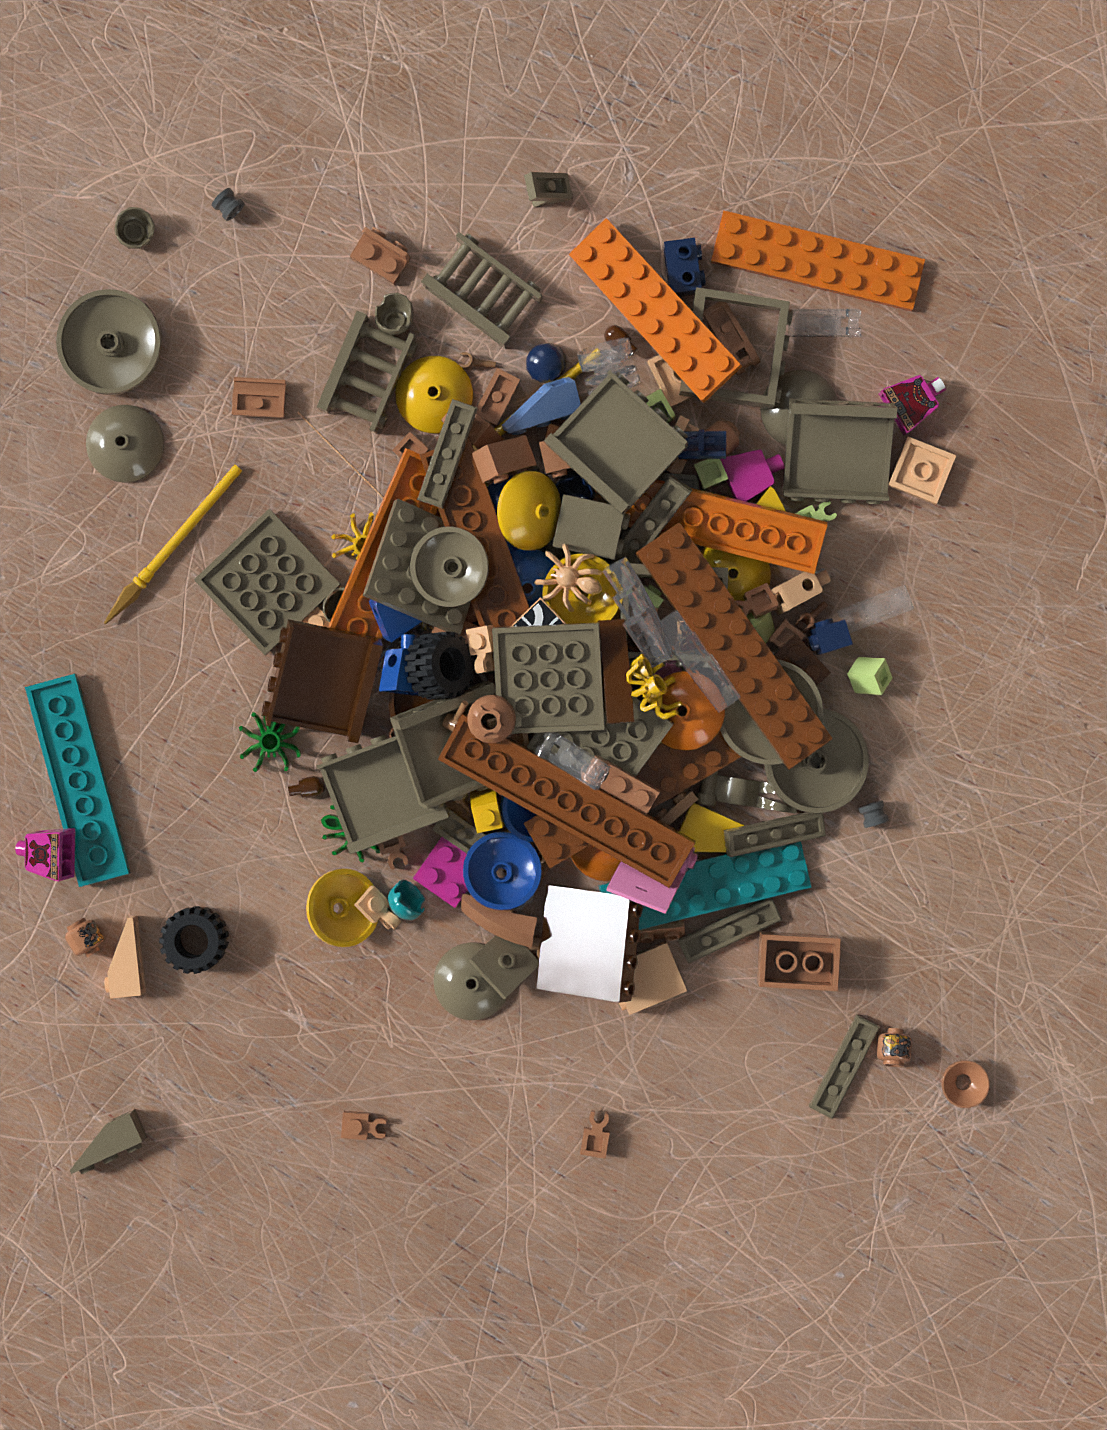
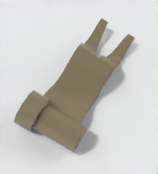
(737, 792)

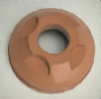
(500, 709)
(974, 1093)

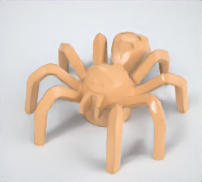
(568, 577)

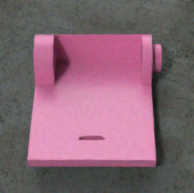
(644, 890)

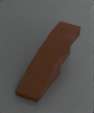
(614, 670)

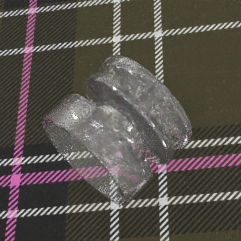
(608, 357)

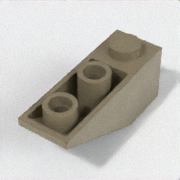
(116, 1136)

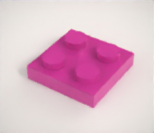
(444, 872)

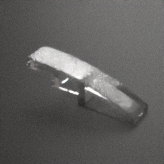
(641, 616)
(699, 662)

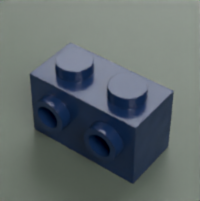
(683, 267)
(829, 636)

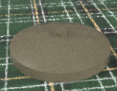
(109, 342)
(746, 737)
(829, 774)

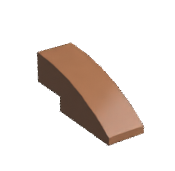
(502, 923)

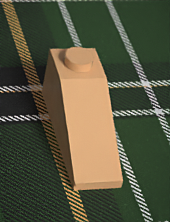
(126, 969)

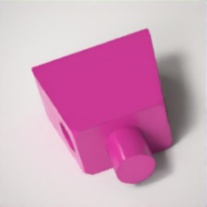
(750, 473)

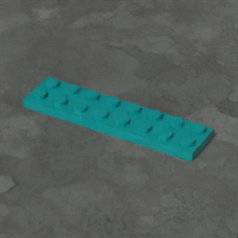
(77, 778)
(732, 881)

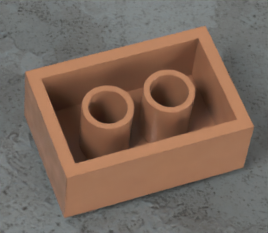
(798, 961)

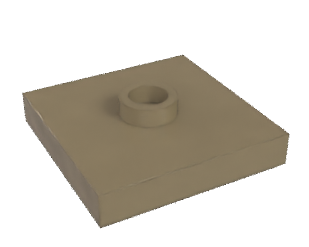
(504, 964)

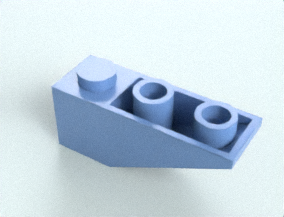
(548, 403)

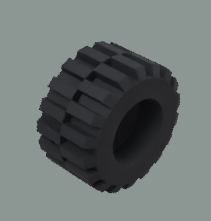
(425, 661)
(172, 939)

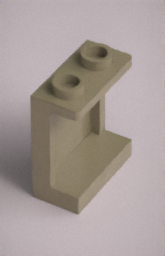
(590, 527)

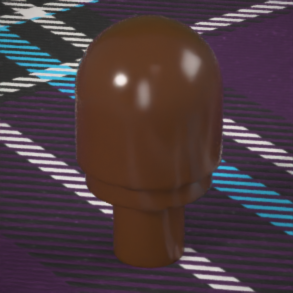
(616, 332)
(307, 787)

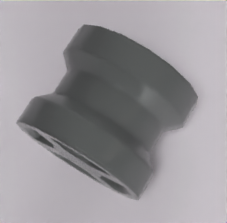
(228, 204)
(873, 814)

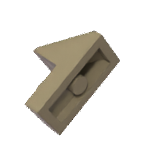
(547, 188)

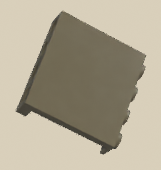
(618, 442)
(838, 450)
(422, 741)
(375, 794)

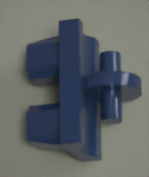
(705, 445)

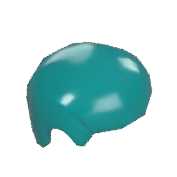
(406, 900)

